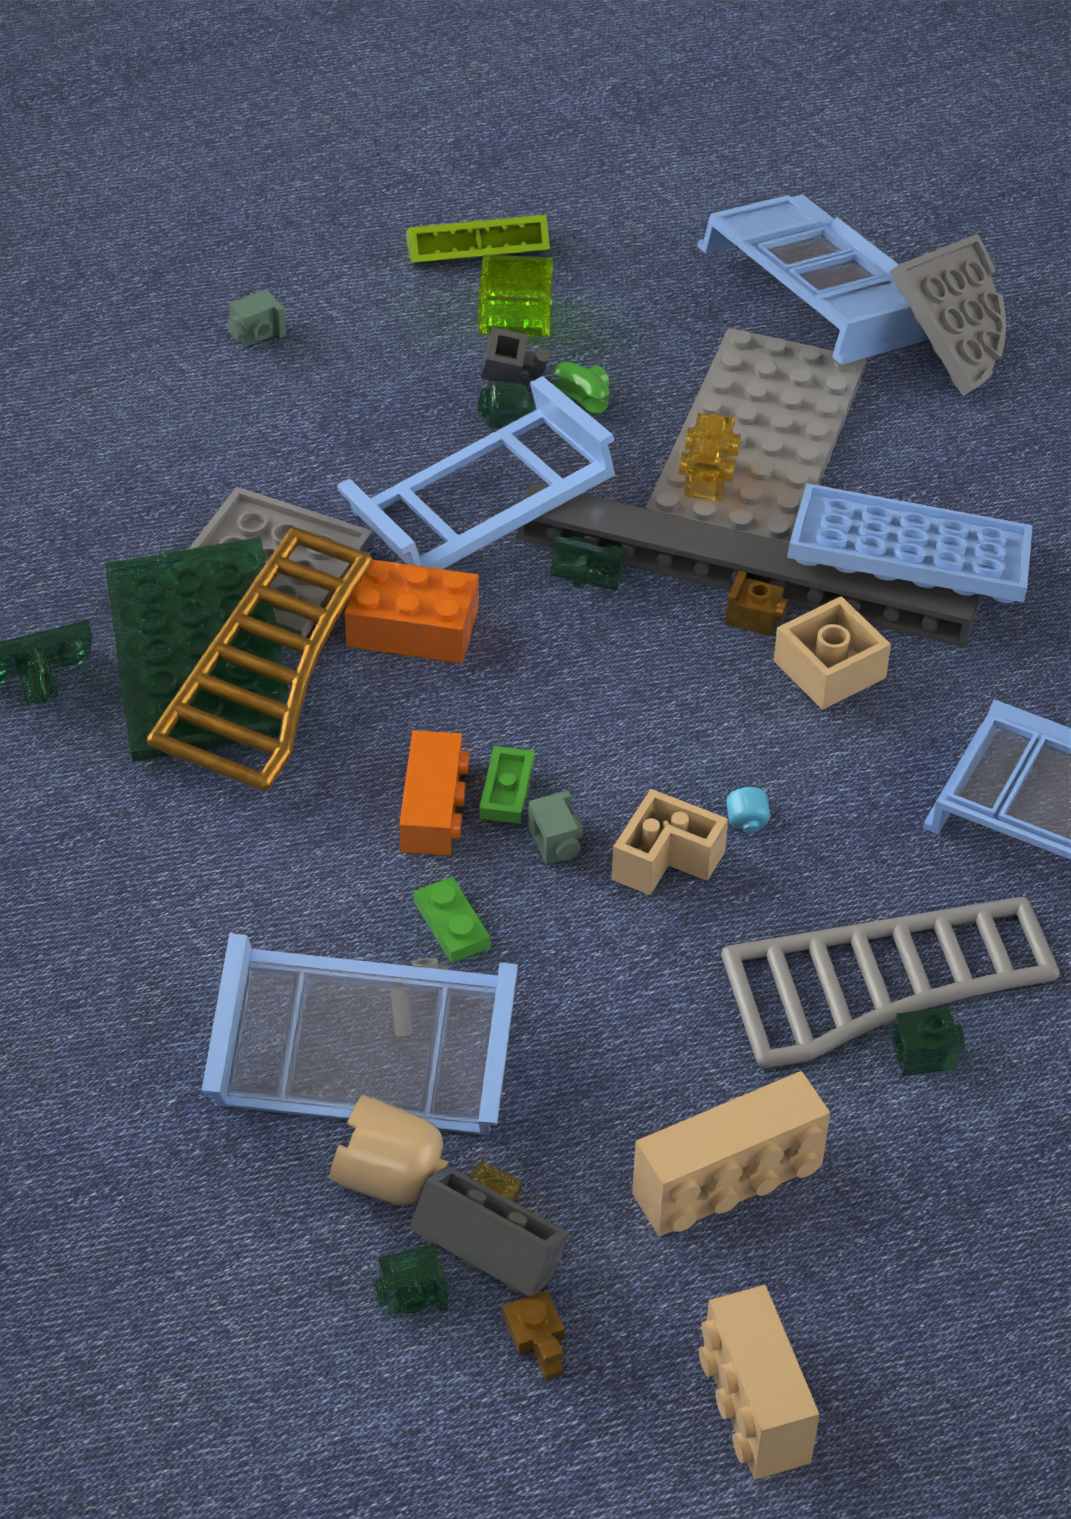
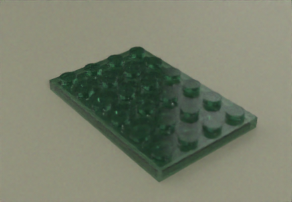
(163, 623)

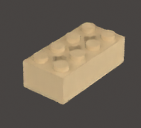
(730, 1153)

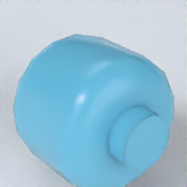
(748, 809)

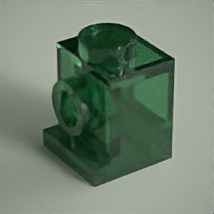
(411, 1281)

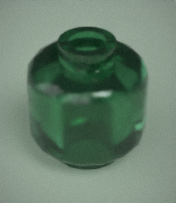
(503, 403)

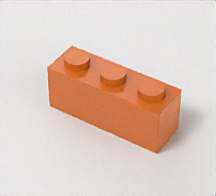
(433, 793)

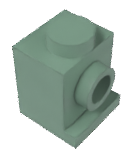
(256, 318)
(555, 827)

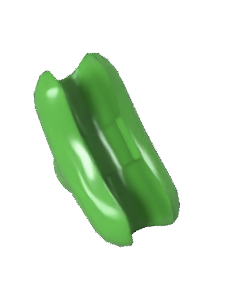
(583, 385)

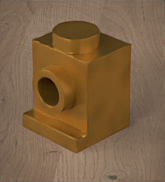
(755, 605)

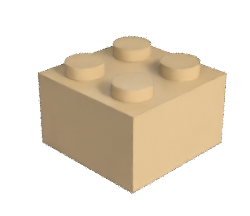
(831, 652)

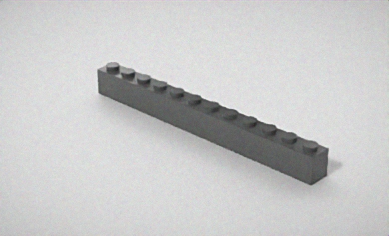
(717, 554)

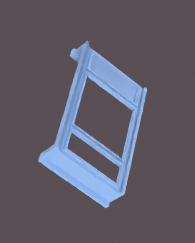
(552, 409)

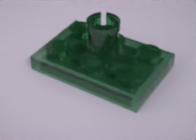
(35, 653)

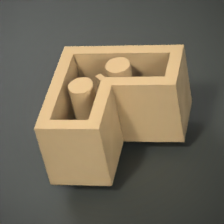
(666, 835)

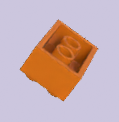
(413, 611)

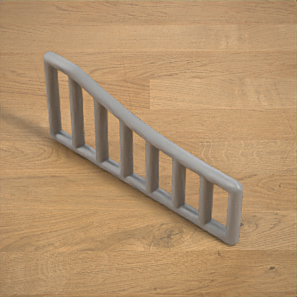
(885, 1010)

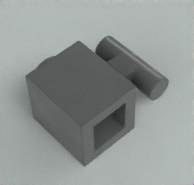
(507, 356)

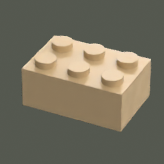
(758, 1382)

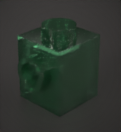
(927, 1041)

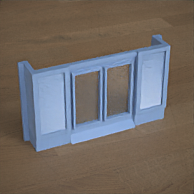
(826, 268)

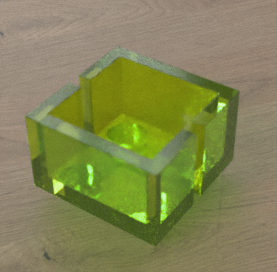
(516, 294)

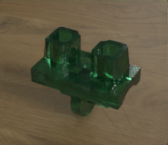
(587, 563)

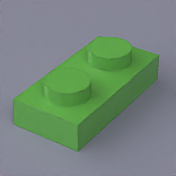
(507, 785)
(452, 919)

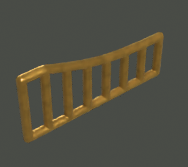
(298, 680)

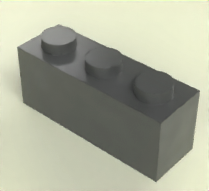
(488, 1231)

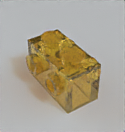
(709, 456)

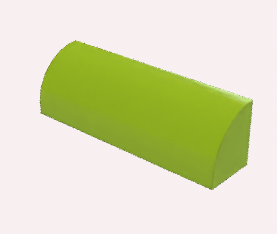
(478, 238)

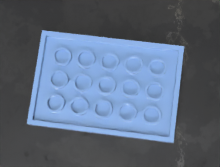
(912, 543)

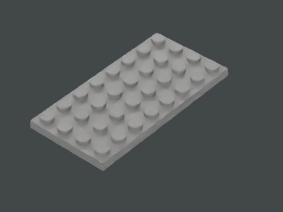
(789, 417)

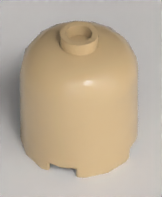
(388, 1153)

